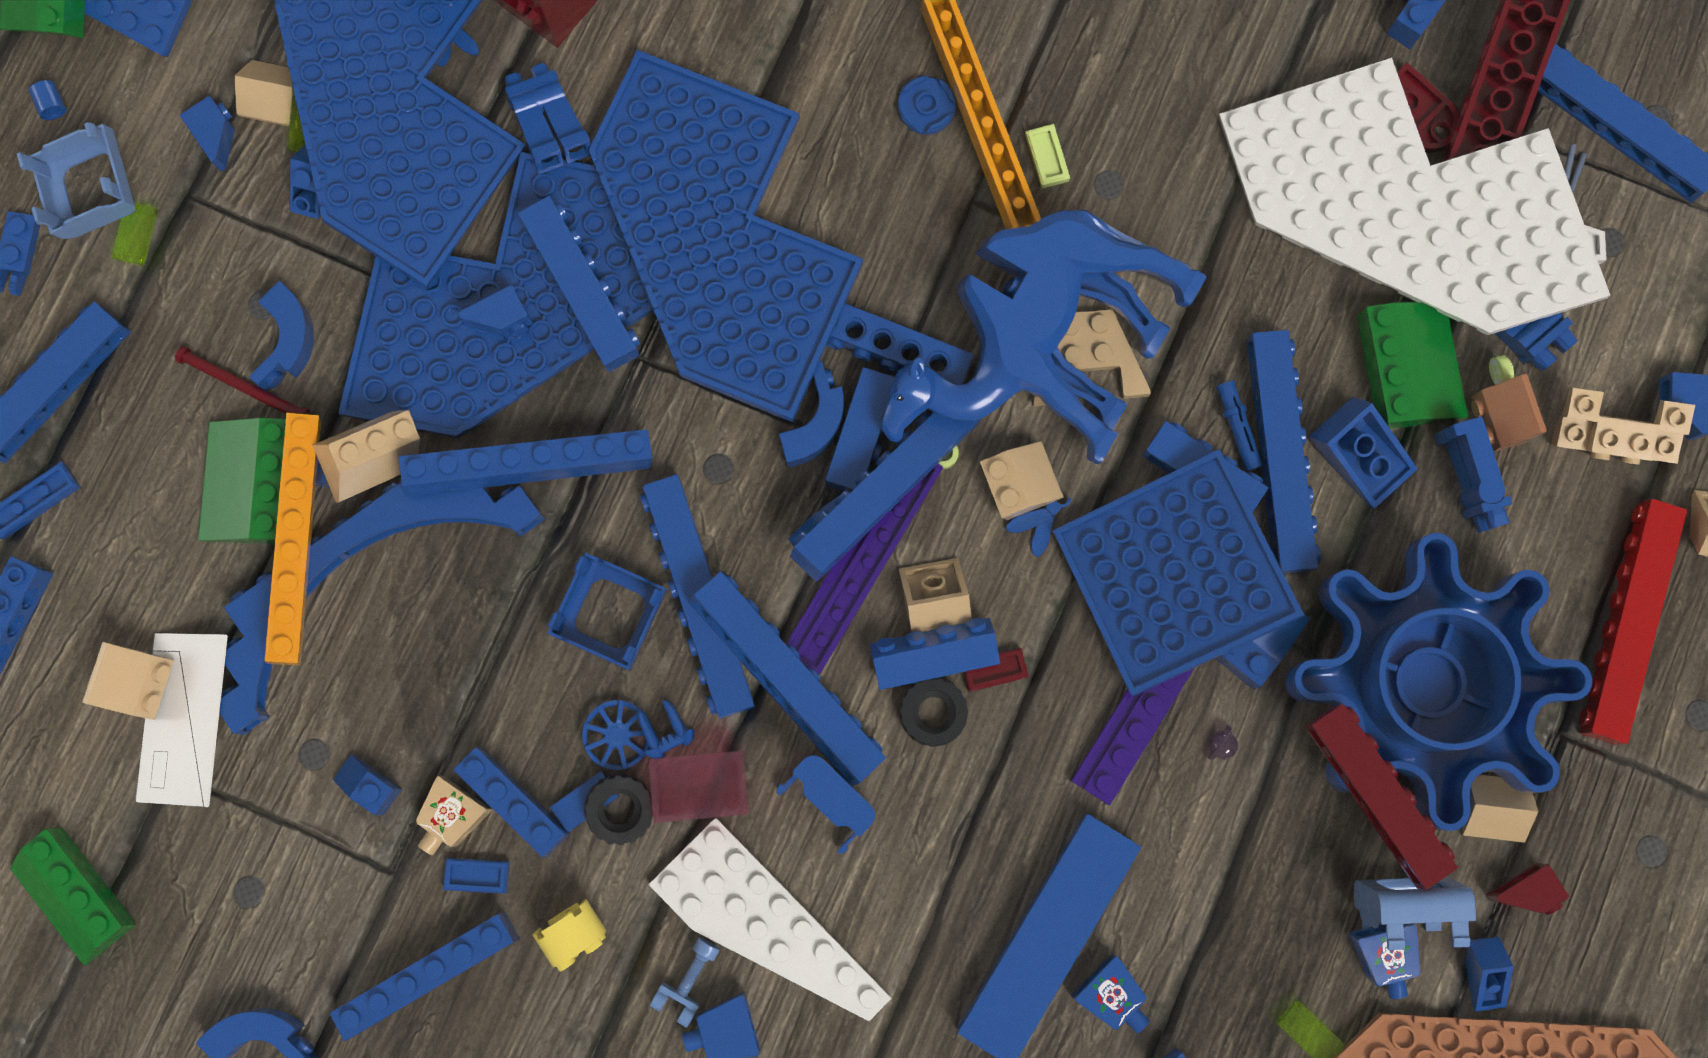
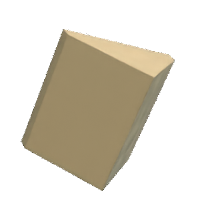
(264, 92)
(1499, 811)

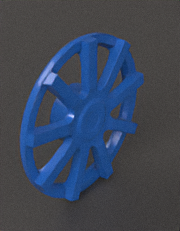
(615, 735)

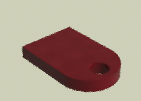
(1428, 108)

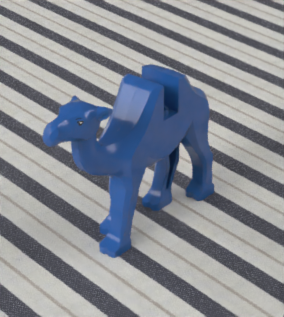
(1023, 325)

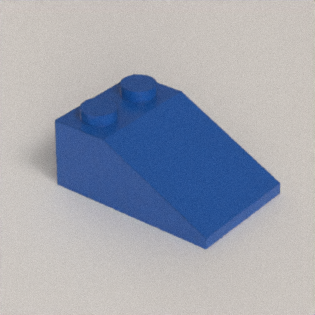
(1363, 451)
(1260, 657)

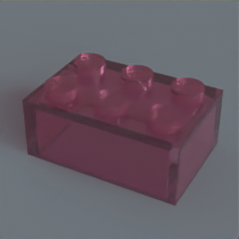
(699, 786)

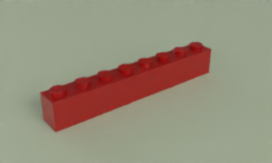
(1632, 621)

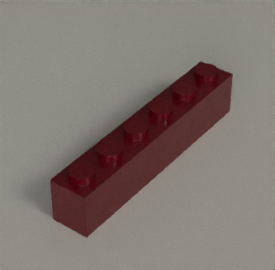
(1381, 796)

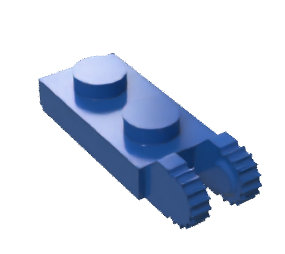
(17, 250)

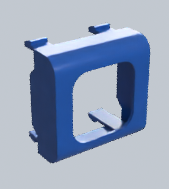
(589, 570)
(832, 796)

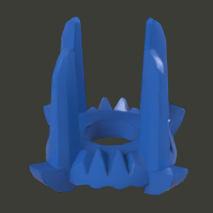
(658, 747)

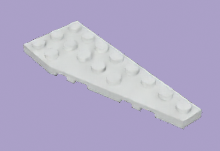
(743, 907)

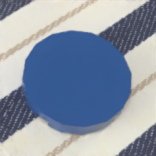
(926, 105)

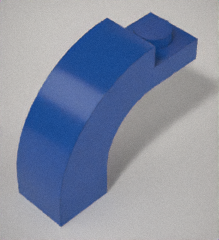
(294, 341)
(815, 437)
(261, 1024)

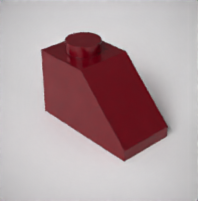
(1532, 890)

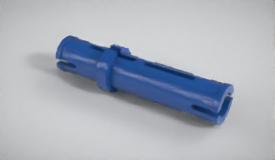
(1239, 425)

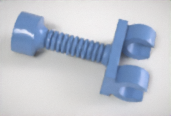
(704, 951)

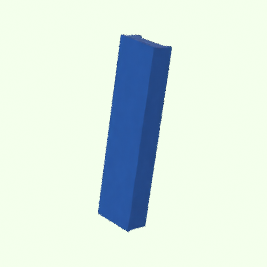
(1048, 939)

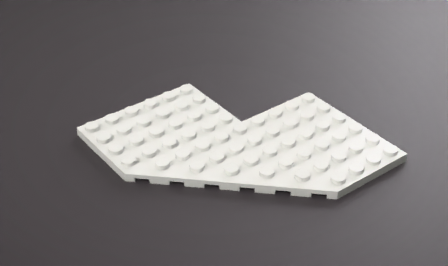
(1471, 236)

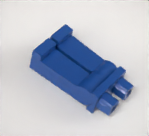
(539, 96)
(1532, 339)
(1477, 473)

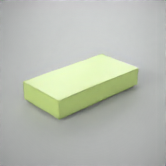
(1047, 156)

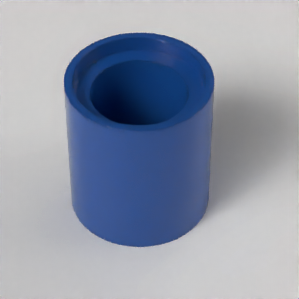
(47, 100)

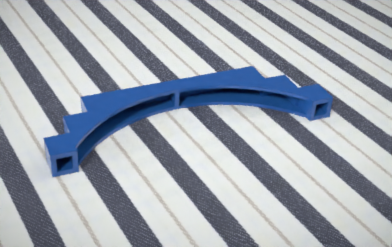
(389, 514)

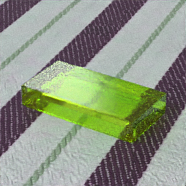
(135, 235)
(1309, 1032)

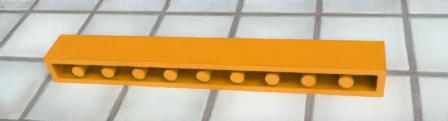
(980, 113)

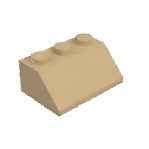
(367, 453)

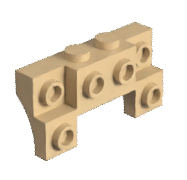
(1633, 440)

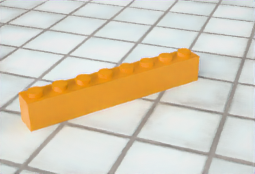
(293, 540)

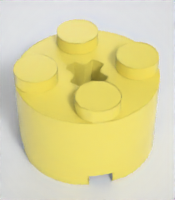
(570, 934)

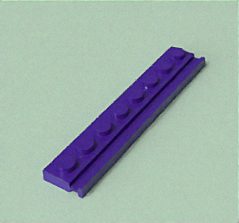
(852, 580)
(1125, 739)

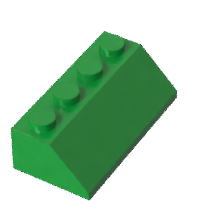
(71, 894)

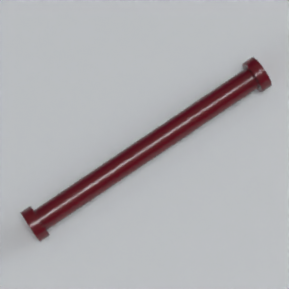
(184, 355)

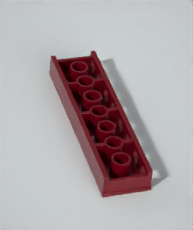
(1507, 74)

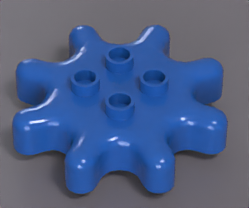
(1443, 677)

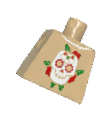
(449, 815)

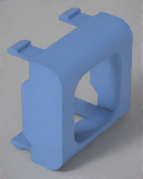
(49, 173)
(1400, 903)

